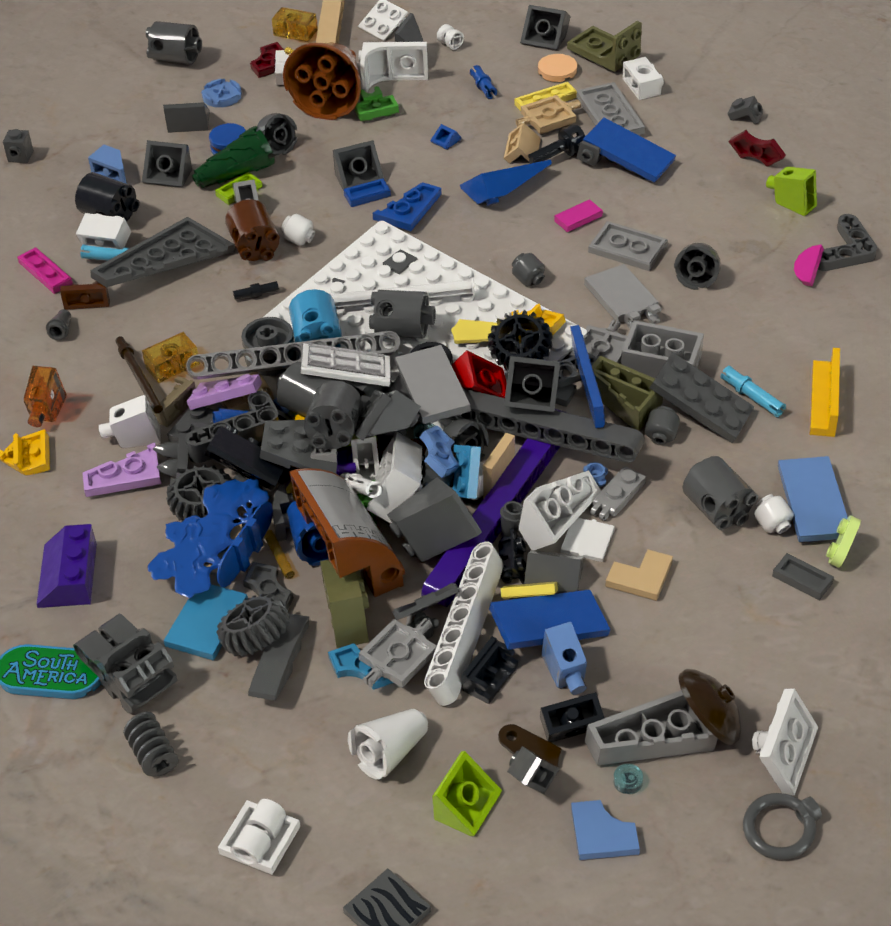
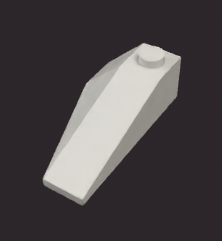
(555, 508)

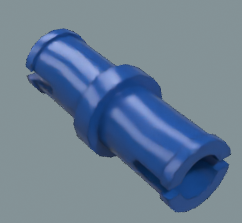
(483, 82)

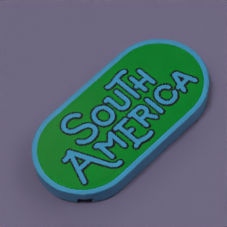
(46, 672)

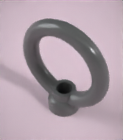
(806, 811)

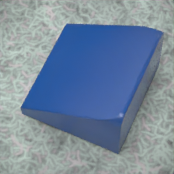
(445, 137)

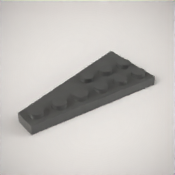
(169, 249)

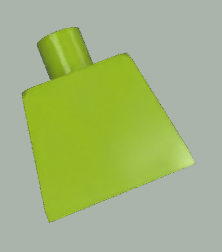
(795, 189)

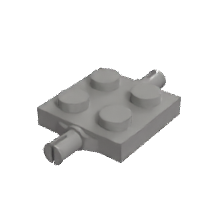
(605, 342)
(398, 653)

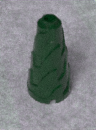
(237, 158)

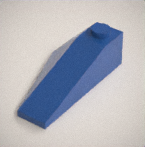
(493, 185)

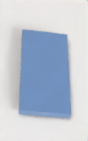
(812, 497)

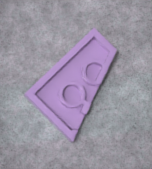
(222, 390)
(130, 473)

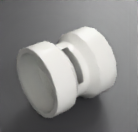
(450, 36)

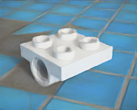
(259, 835)

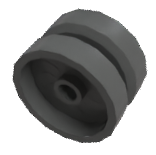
(268, 332)

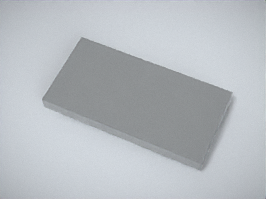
(432, 384)

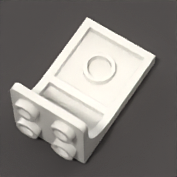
(392, 62)

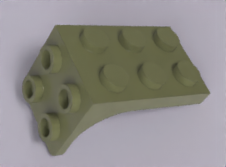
(606, 48)

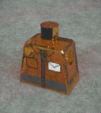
(44, 395)

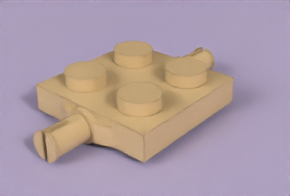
(548, 114)

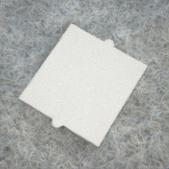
(588, 539)

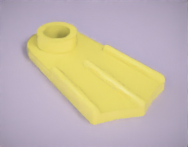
(471, 331)

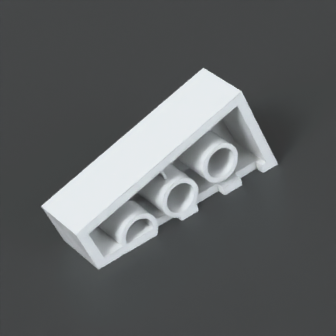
(397, 475)

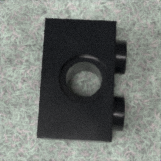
(570, 717)

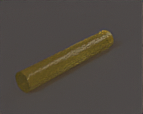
(279, 554)

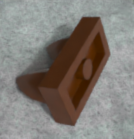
(84, 296)

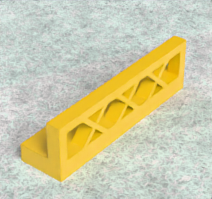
(825, 396)

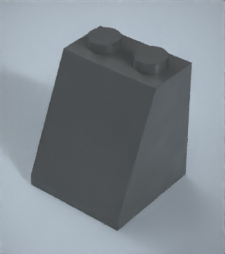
(532, 384)
(433, 521)

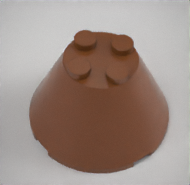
(323, 79)

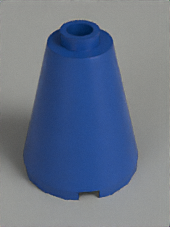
(306, 538)

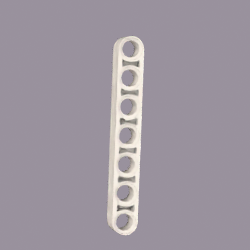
(464, 624)

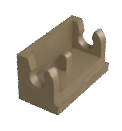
(176, 401)

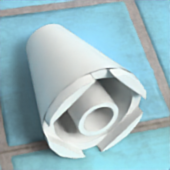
(386, 741)

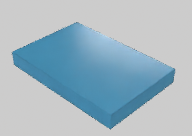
(198, 621)

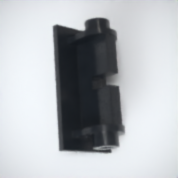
(512, 550)

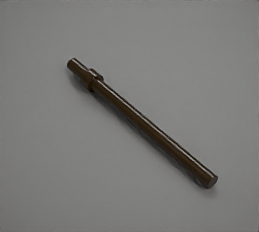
(127, 353)

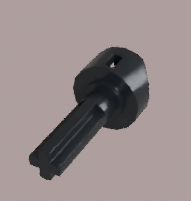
(566, 143)

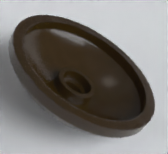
(712, 704)

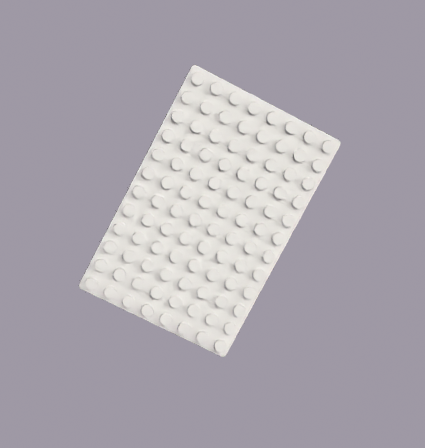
(364, 270)

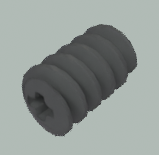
(150, 744)

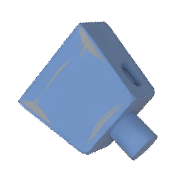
(565, 657)

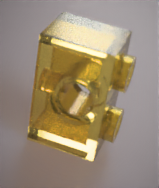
(294, 24)
(169, 357)

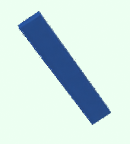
(587, 376)

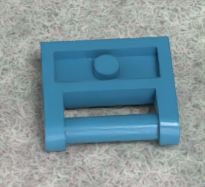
(467, 474)

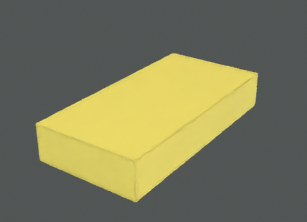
(528, 590)

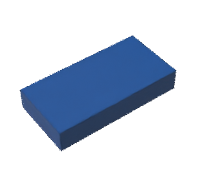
(367, 192)

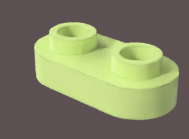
(847, 531)

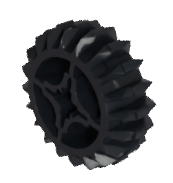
(536, 337)

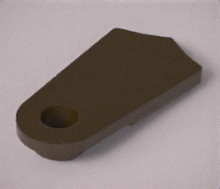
(530, 741)

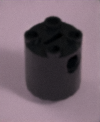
(105, 196)

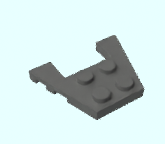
(288, 445)

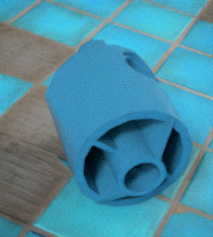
(314, 316)

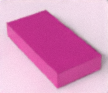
(578, 215)

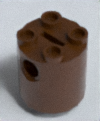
(252, 230)

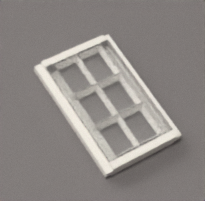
(345, 364)

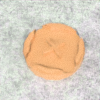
(557, 67)

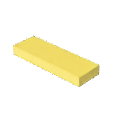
(563, 91)

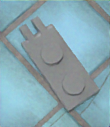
(617, 493)

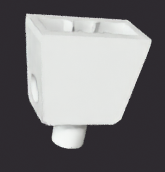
(132, 424)

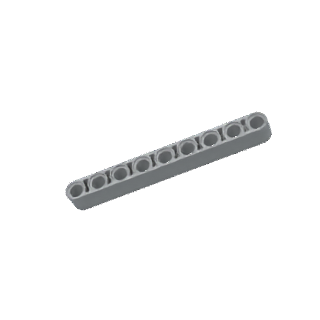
(280, 352)

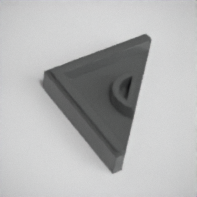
(425, 601)

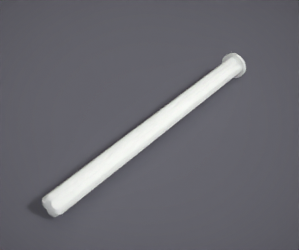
(432, 290)

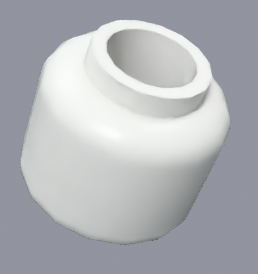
(298, 229)
(773, 514)

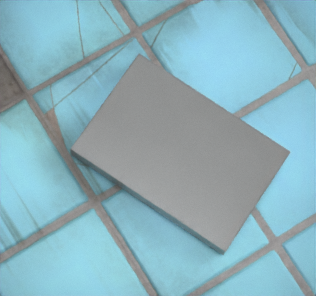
(628, 245)

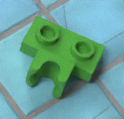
(375, 105)

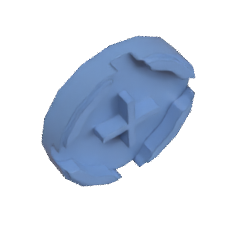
(221, 93)

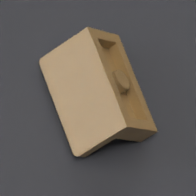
(521, 142)

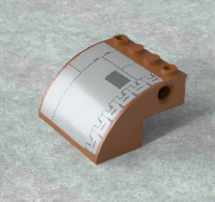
(347, 529)

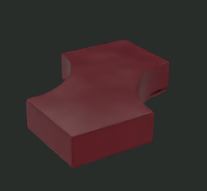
(265, 63)
(764, 150)

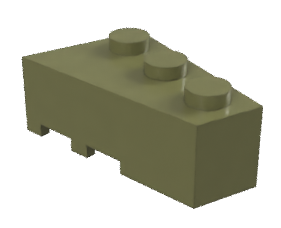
(626, 391)
(346, 603)

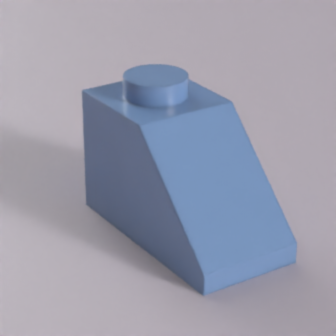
(108, 162)

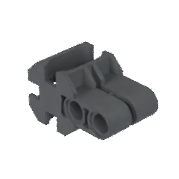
(127, 662)

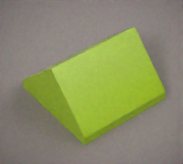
(465, 796)

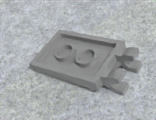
(623, 295)

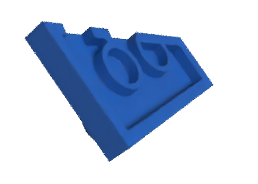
(411, 208)

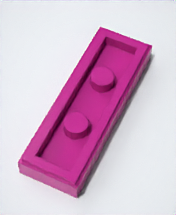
(44, 270)

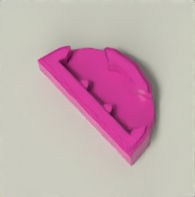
(807, 264)

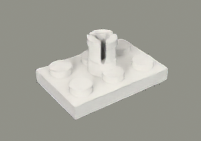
(787, 742)

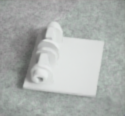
(383, 19)

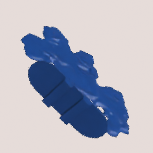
(202, 539)

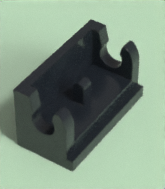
(489, 670)

